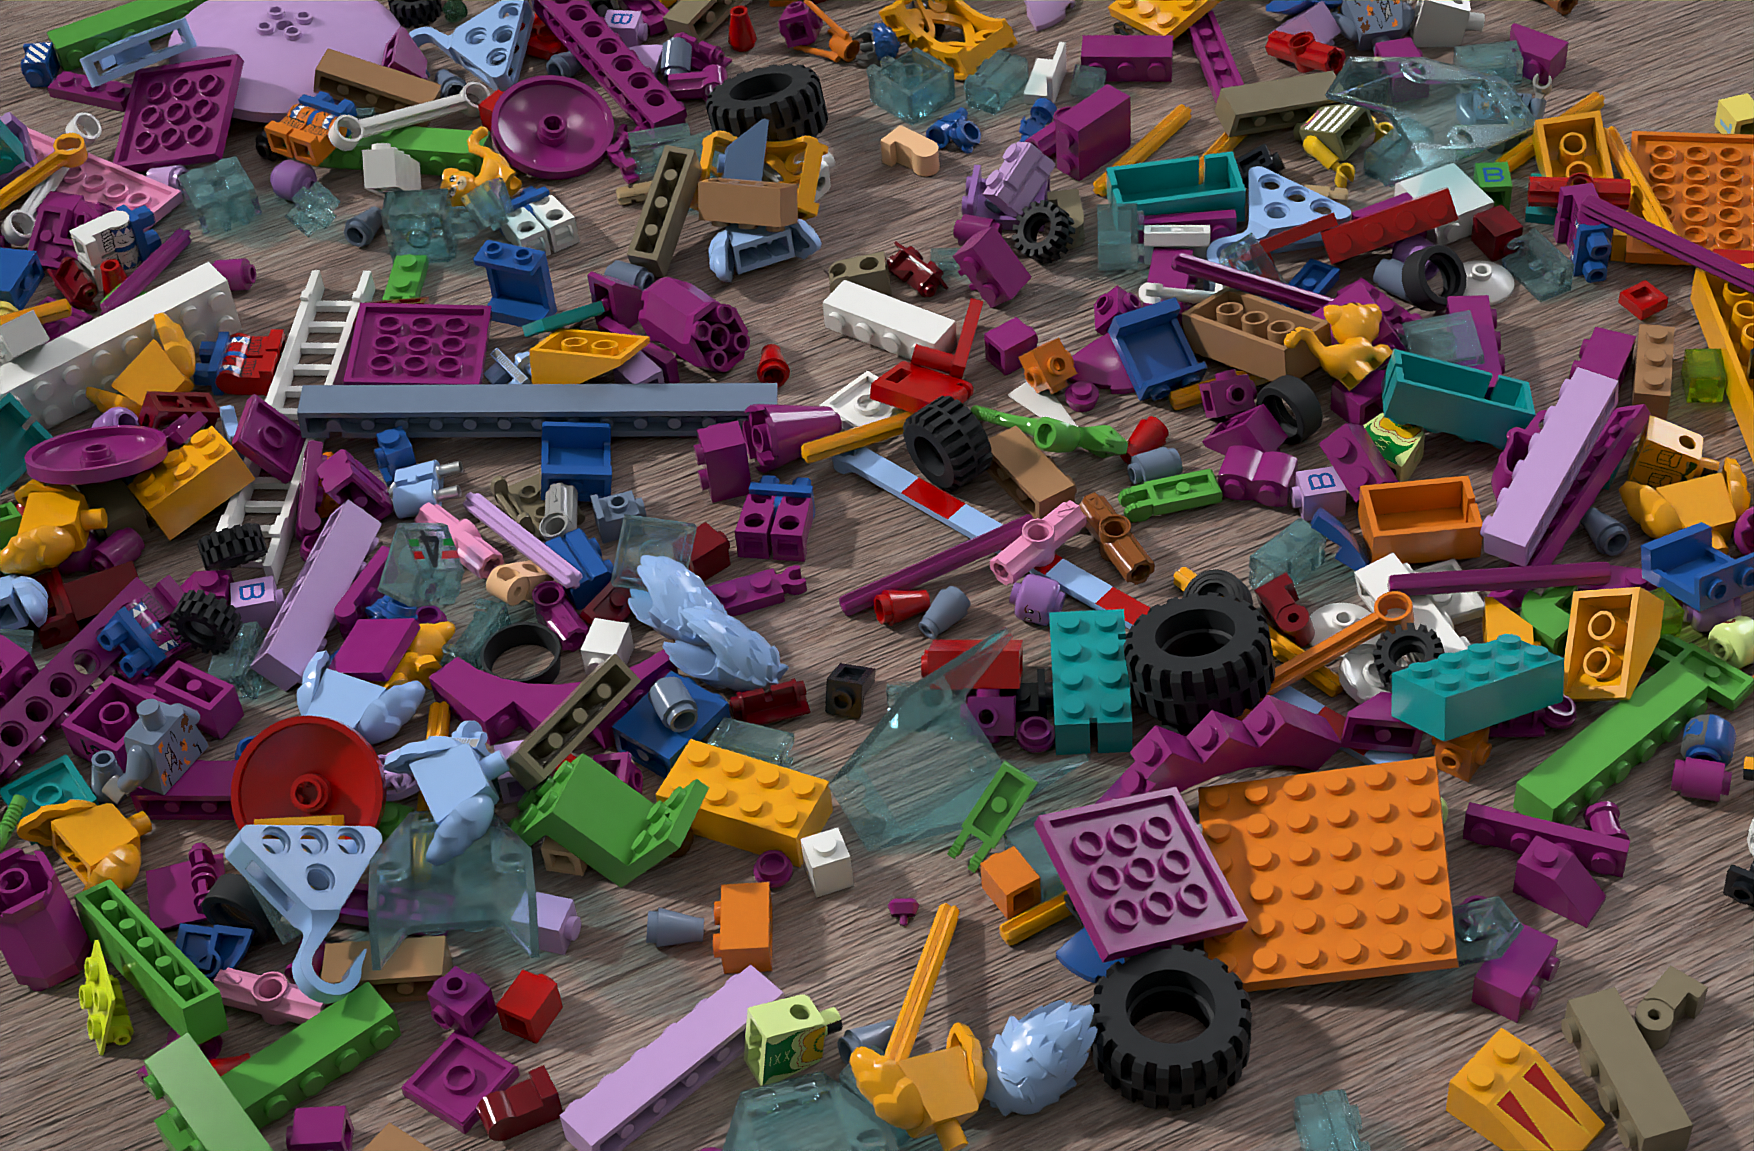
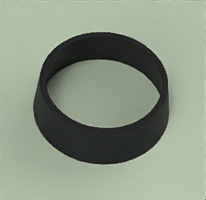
(523, 634)

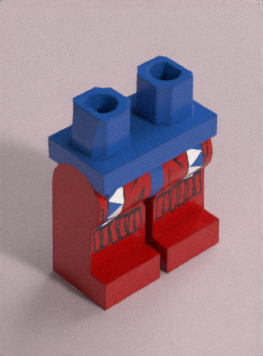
(240, 363)

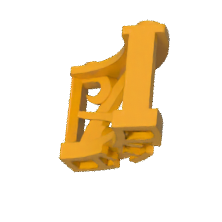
(981, 33)
(776, 153)

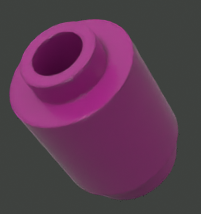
(970, 225)
(238, 273)
(117, 549)
(1701, 779)

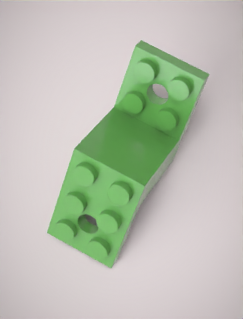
(606, 819)

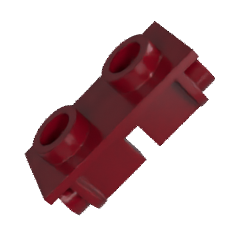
(925, 276)
(74, 284)
(781, 703)

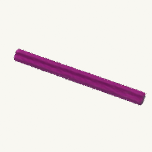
(1668, 242)
(147, 270)
(1249, 282)
(935, 565)
(1500, 579)

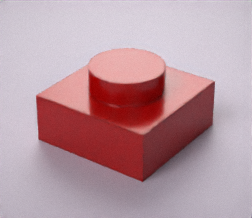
(1643, 300)

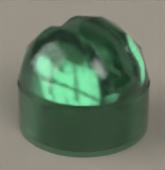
(454, 10)

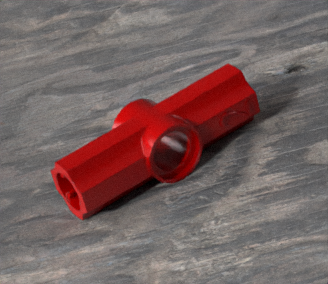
(1305, 52)
(1545, 190)

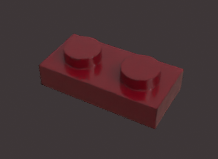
(608, 605)

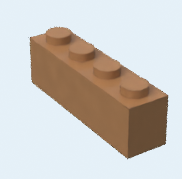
(371, 84)

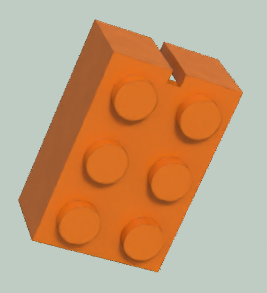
(1421, 520)

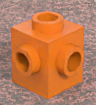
(1048, 366)
(1463, 754)

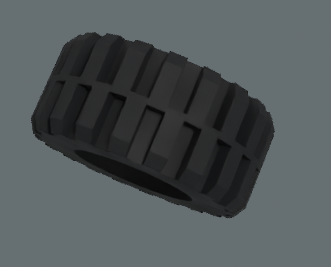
(781, 93)
(1199, 658)
(1171, 1071)

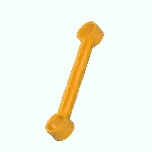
(59, 158)

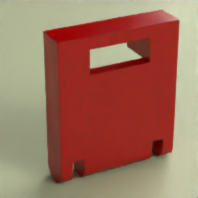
(914, 387)

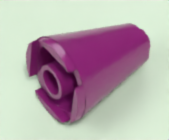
(779, 431)

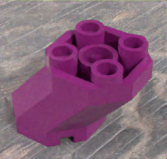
(693, 325)
(38, 923)

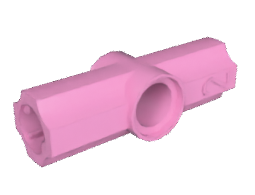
(1038, 542)
(471, 548)
(267, 995)

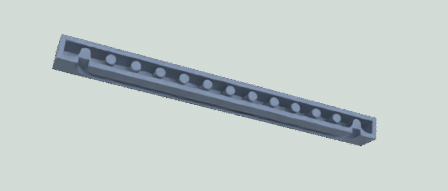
(522, 408)

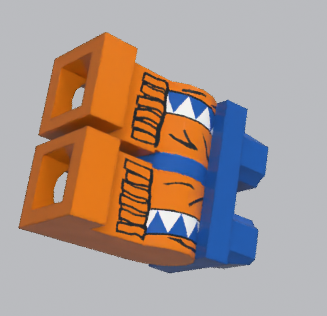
(307, 128)

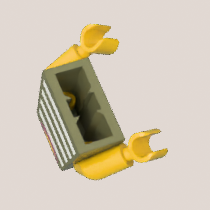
(1335, 134)

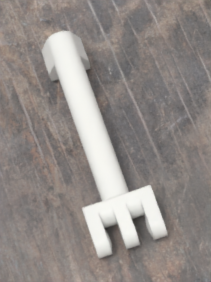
(1155, 292)

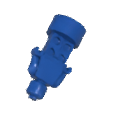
(1041, 114)
(940, 129)

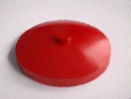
(309, 770)

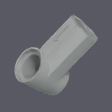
(560, 511)

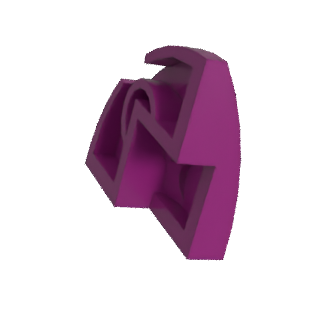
(1102, 366)

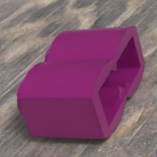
(1257, 475)

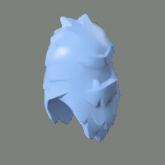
(669, 592)
(734, 656)
(1038, 1057)

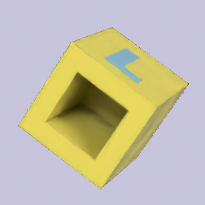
(1735, 115)

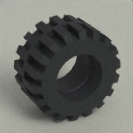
(947, 443)

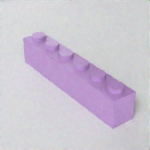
(1550, 466)
(311, 602)
(668, 1068)

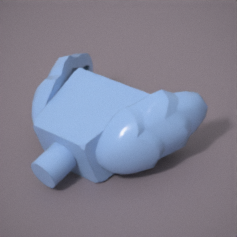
(758, 248)
(21, 600)
(357, 703)
(455, 789)

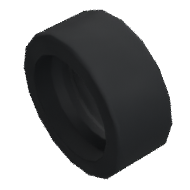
(1414, 278)
(1301, 401)
(235, 905)

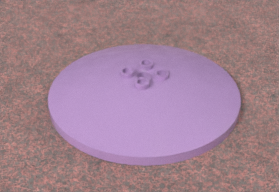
(284, 45)

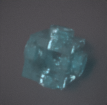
(312, 208)

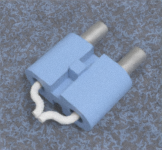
(421, 485)

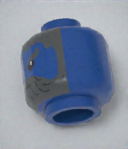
(1708, 739)

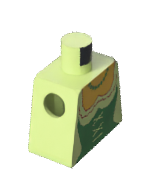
(1399, 444)
(786, 1037)

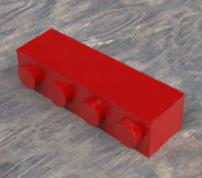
(1389, 225)

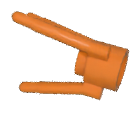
(840, 43)

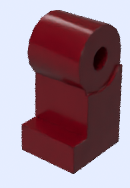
(1278, 604)
(520, 1106)

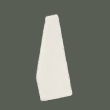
(1041, 403)

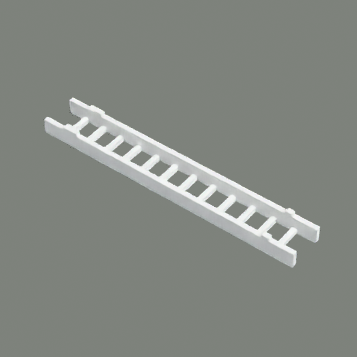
(280, 389)

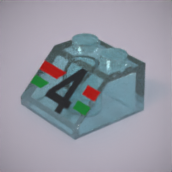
(422, 566)

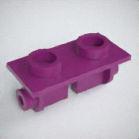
(704, 53)

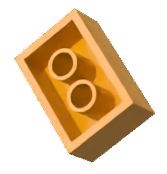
(191, 482)

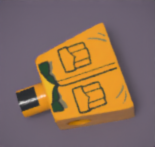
(1668, 455)

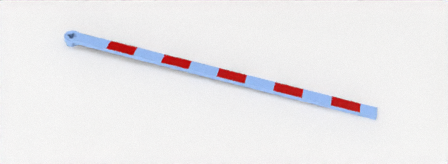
(1071, 578)

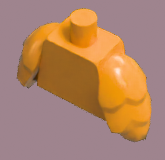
(154, 369)
(1707, 499)
(51, 527)
(90, 839)
(926, 1091)

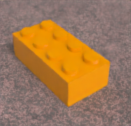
(751, 800)

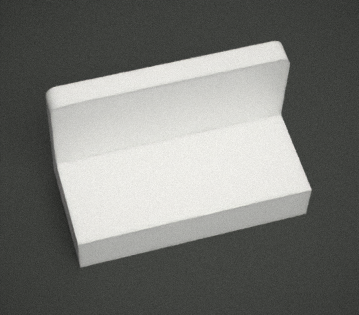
(1046, 77)
(1176, 236)

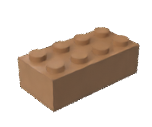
(1251, 334)

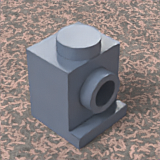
(611, 510)

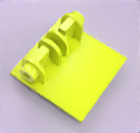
(105, 1003)

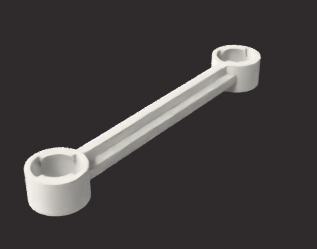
(406, 116)
(27, 214)

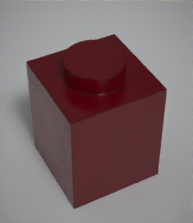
(1493, 232)
(709, 552)

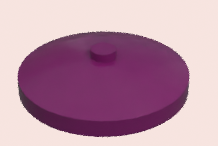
(552, 127)
(96, 455)

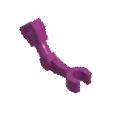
(616, 154)

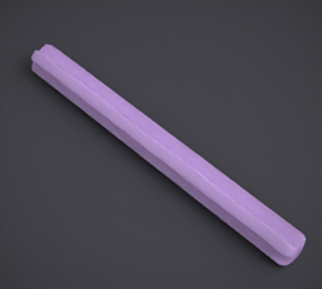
(523, 540)

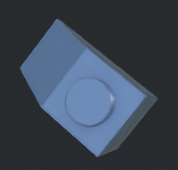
(745, 155)

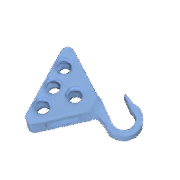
(487, 42)
(135, 52)
(1274, 212)
(285, 881)

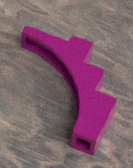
(506, 704)
(1221, 744)

